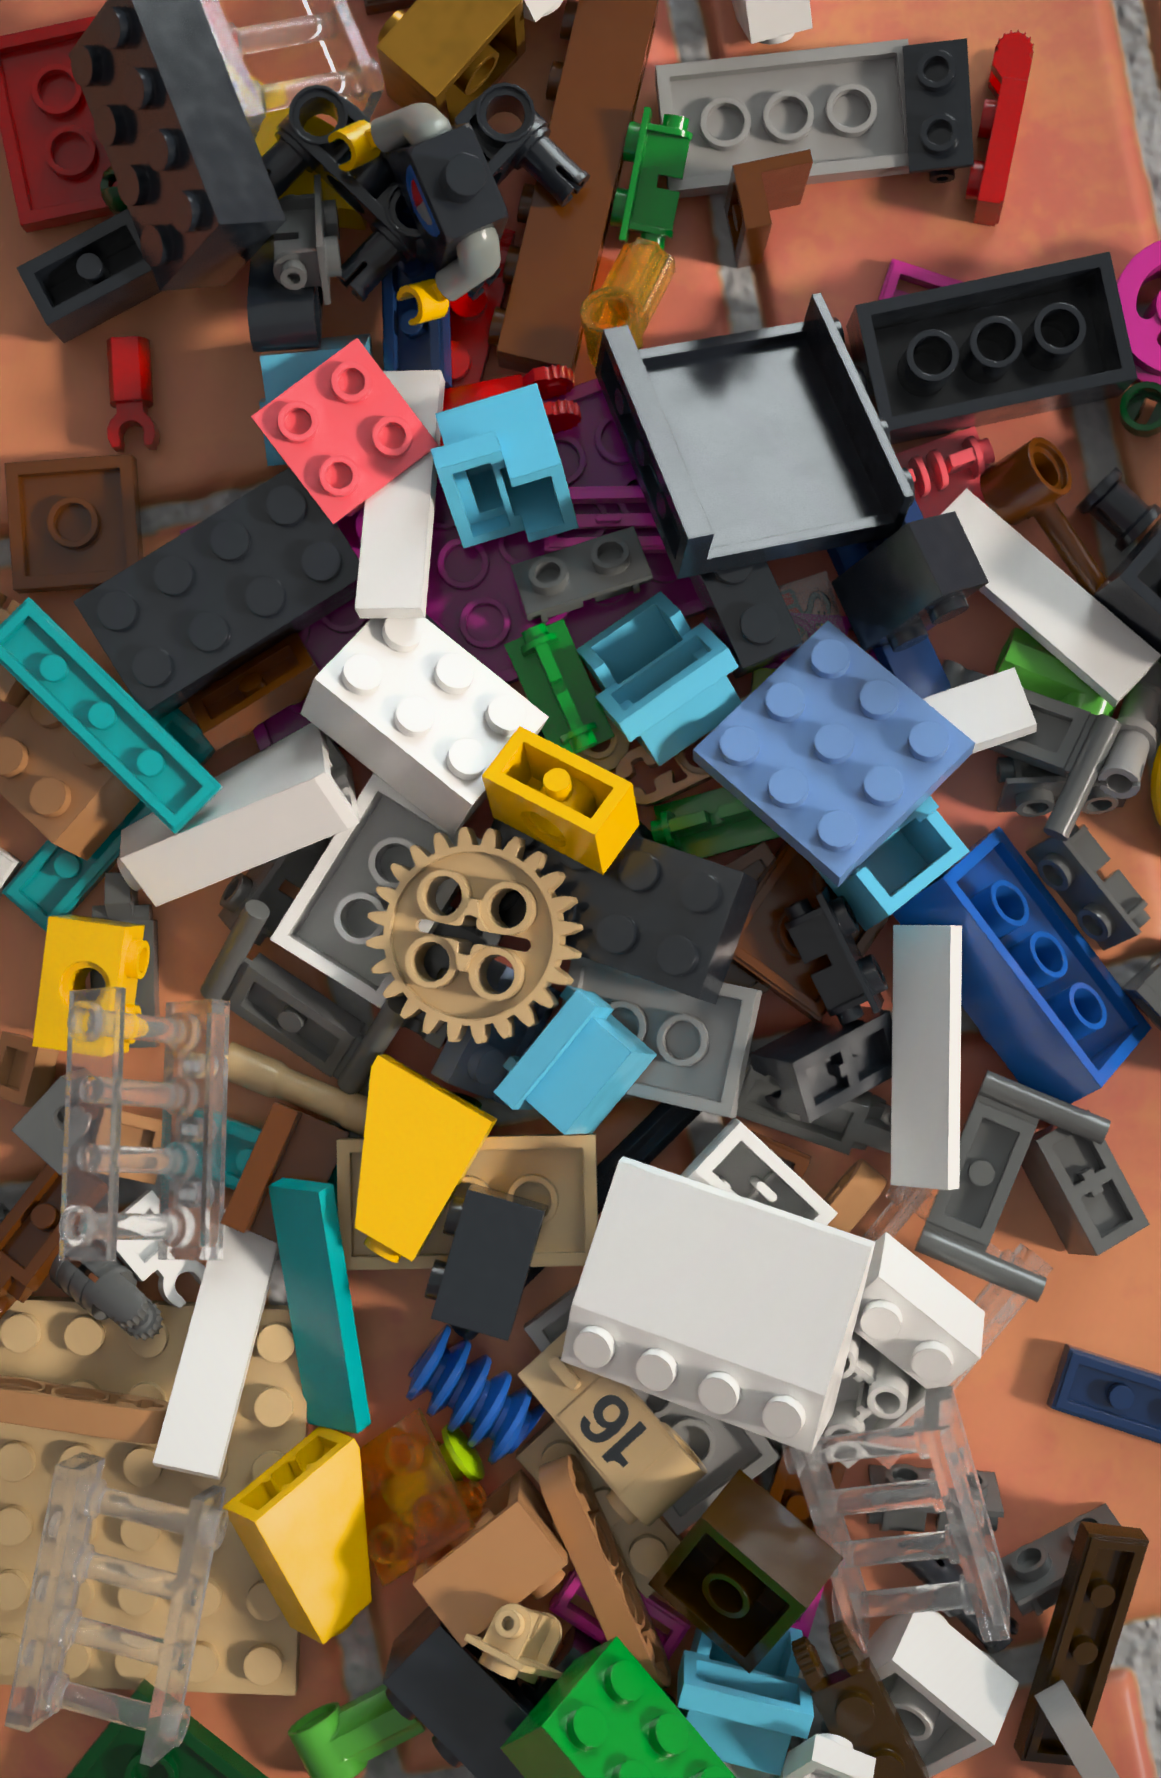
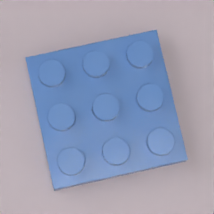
(833, 752)

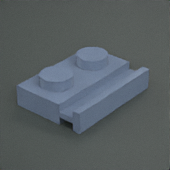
(480, 1066)

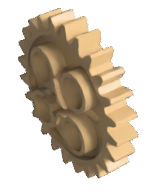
(464, 992)

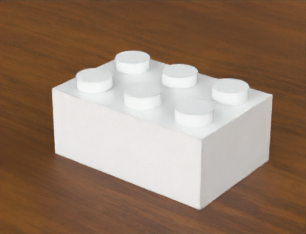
(419, 714)
(330, 913)

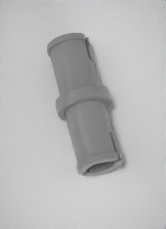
(1134, 743)

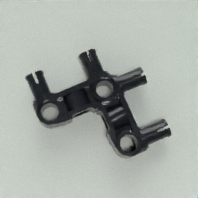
(374, 189)

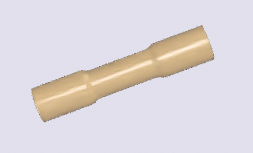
(275, 1079)

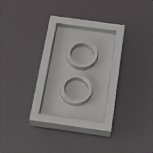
(697, 1043)

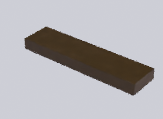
(1083, 1631)

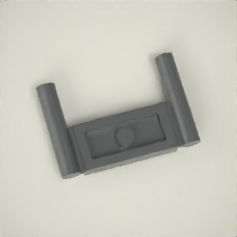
(1064, 744)
(295, 1011)
(990, 1159)

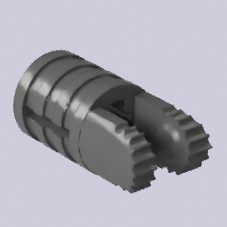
(111, 1296)

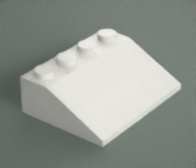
(718, 1303)

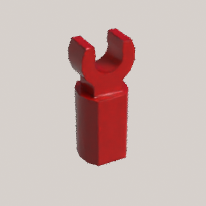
(130, 390)

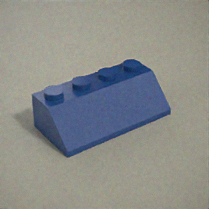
(1029, 973)

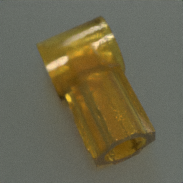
(628, 294)

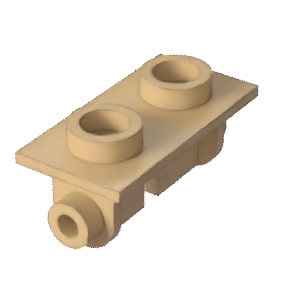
(520, 1643)

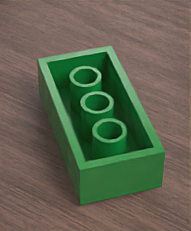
(609, 1723)

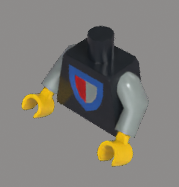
(447, 195)

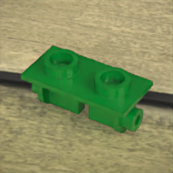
(654, 152)
(559, 687)
(708, 824)

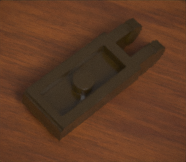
(858, 1705)

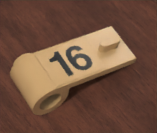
(617, 1434)

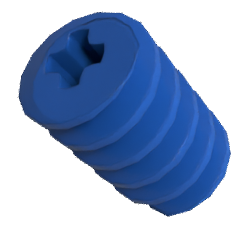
(473, 1396)

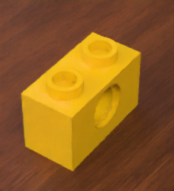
(561, 800)
(70, 952)

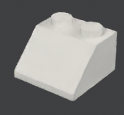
(941, 1687)

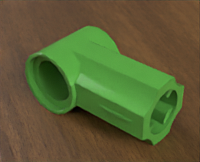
(1047, 675)
(342, 1739)

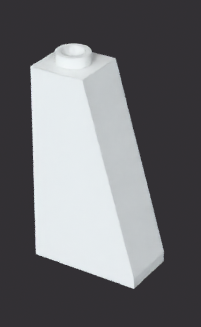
(265, 810)

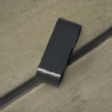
(280, 316)

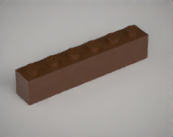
(564, 245)

